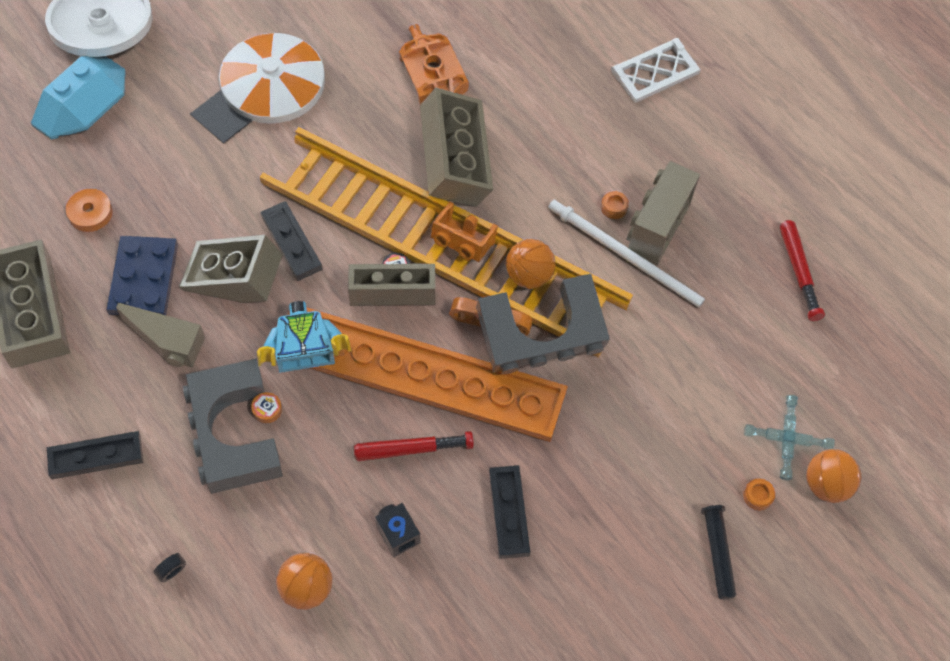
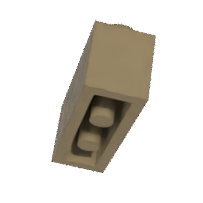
(391, 284)

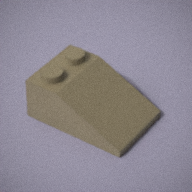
(233, 268)

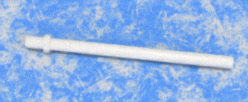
(567, 214)

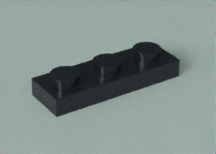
(291, 241)
(94, 455)
(509, 512)

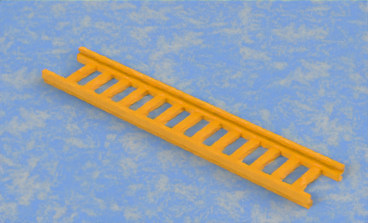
(413, 194)

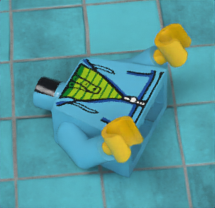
(302, 341)

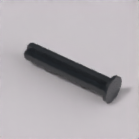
(720, 551)

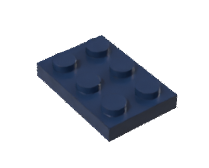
(143, 273)

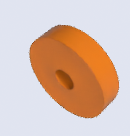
(85, 200)

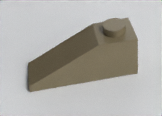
(170, 337)

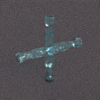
(788, 437)

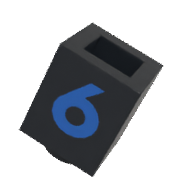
(397, 529)

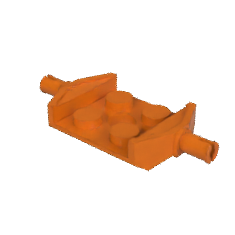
(428, 49)

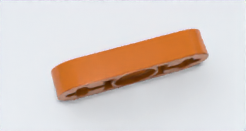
(465, 311)

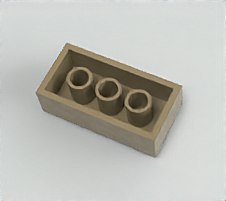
(456, 147)
(30, 306)

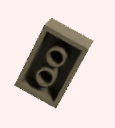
(662, 211)

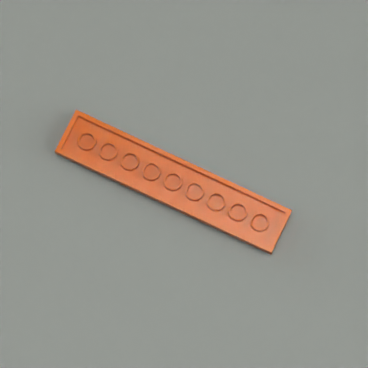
(446, 379)

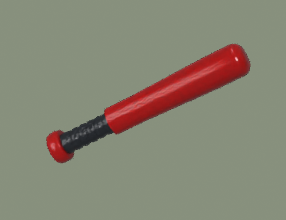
(799, 262)
(402, 447)

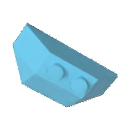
(79, 96)

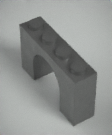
(512, 349)
(227, 465)

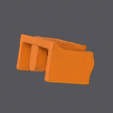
(462, 237)

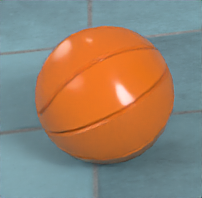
(530, 263)
(833, 476)
(304, 581)

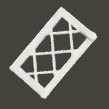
(654, 87)

